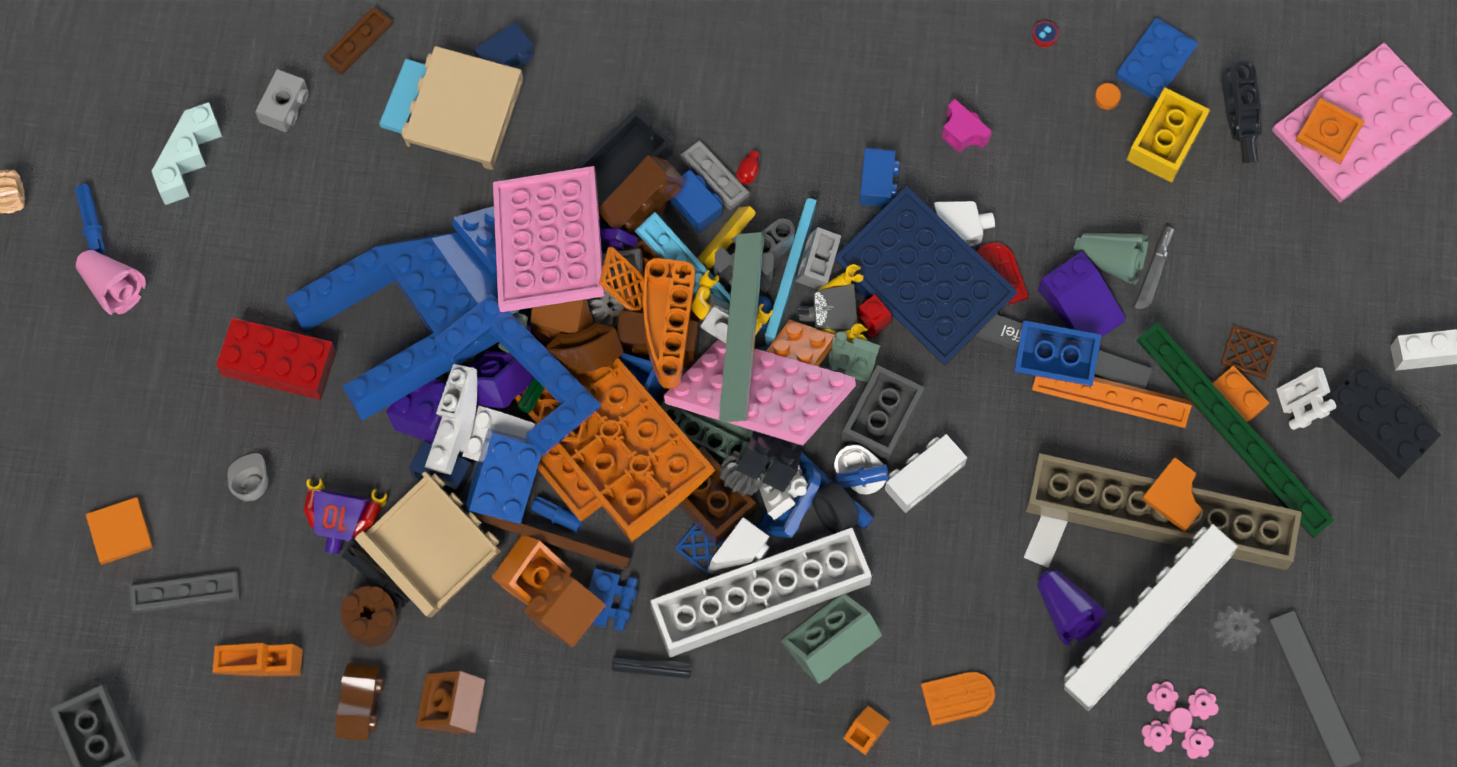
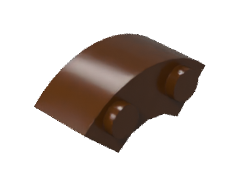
(586, 349)
(358, 702)

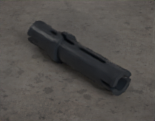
(375, 575)

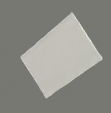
(1045, 540)

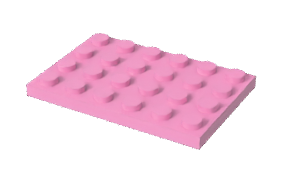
(1396, 117)
(547, 239)
(785, 394)

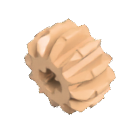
(11, 192)

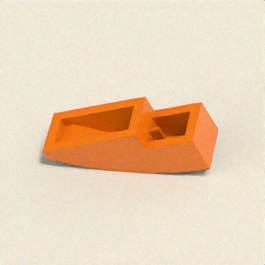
(258, 660)

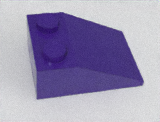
(1081, 297)

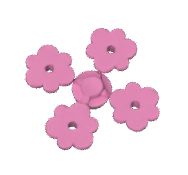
(1180, 720)

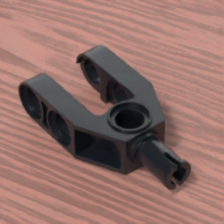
(1245, 118)

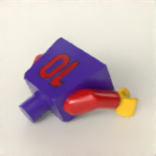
(339, 514)

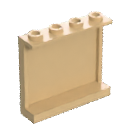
(463, 106)
(429, 544)

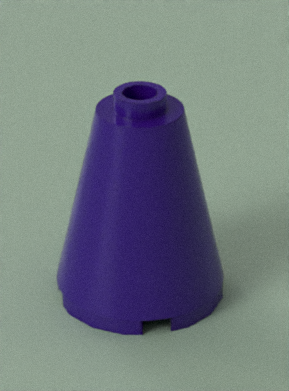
(1069, 607)

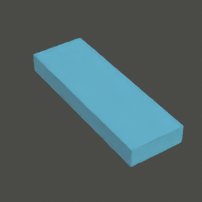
(404, 91)

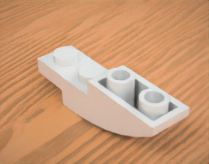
(457, 421)

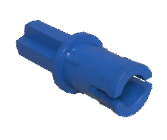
(862, 476)
(556, 514)

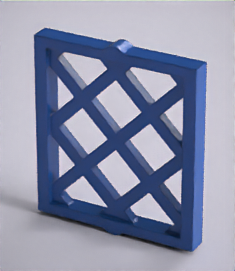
(693, 560)

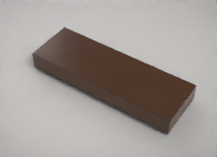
(357, 40)

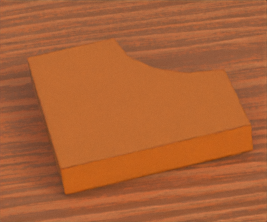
(1173, 495)

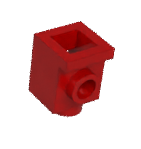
(873, 316)

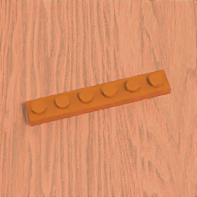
(1121, 399)

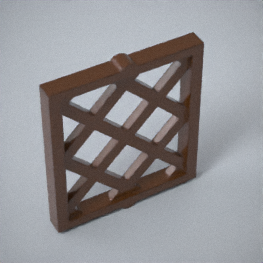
(1245, 369)

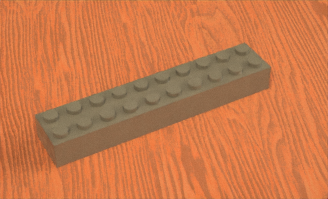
(1115, 503)

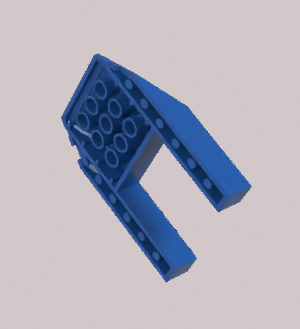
(441, 284)

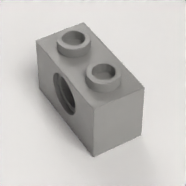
(282, 87)

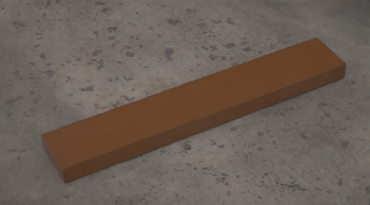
(557, 540)

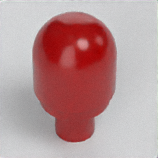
(748, 168)

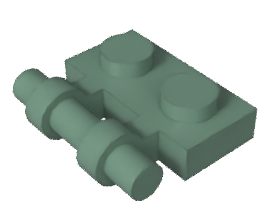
(861, 356)

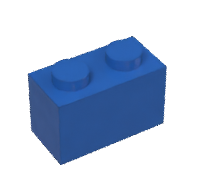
(877, 177)
(697, 203)

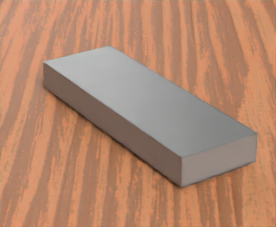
(715, 175)

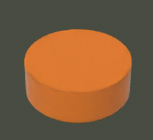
(1107, 96)

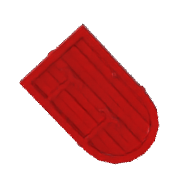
(1005, 264)

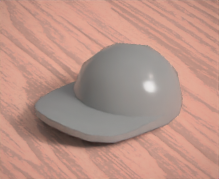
(248, 477)

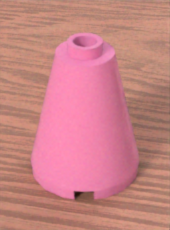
(110, 281)

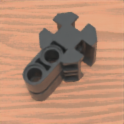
(776, 249)

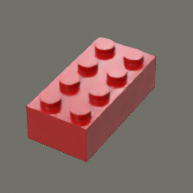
(276, 358)

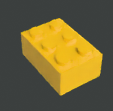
(1168, 135)

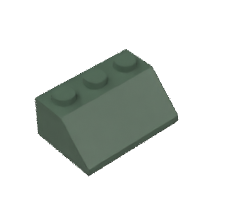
(832, 638)

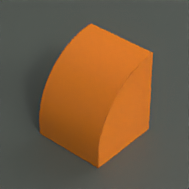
(866, 730)

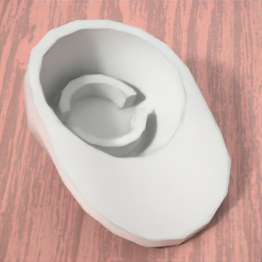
(853, 457)

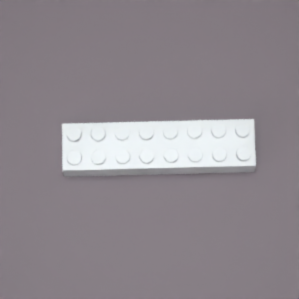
(760, 592)
(1153, 614)

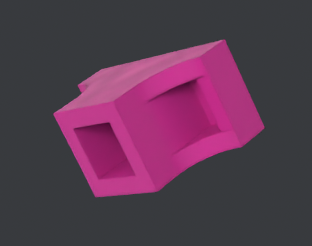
(964, 128)

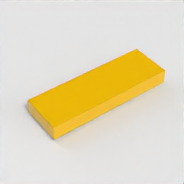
(724, 237)

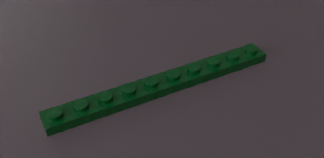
(1234, 429)

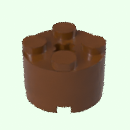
(355, 611)

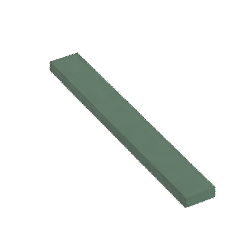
(741, 328)

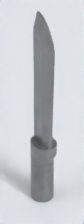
(1151, 281)

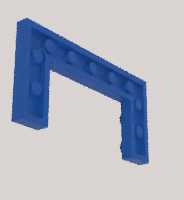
(575, 400)

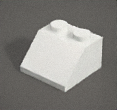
(495, 420)
(740, 549)

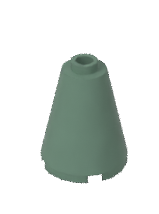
(1115, 253)

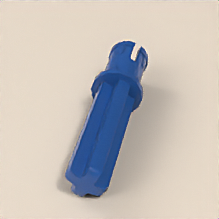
(91, 229)

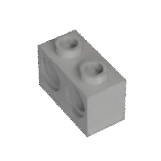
(818, 258)

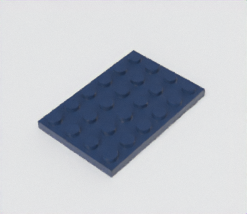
(926, 276)

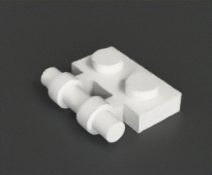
(1302, 391)
(779, 502)

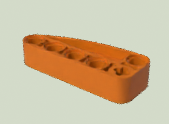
(662, 310)

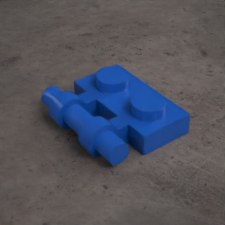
(605, 587)

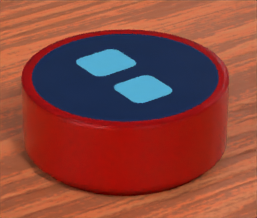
(1044, 34)

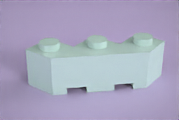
(183, 153)

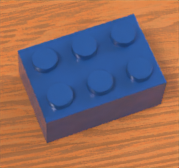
(503, 476)

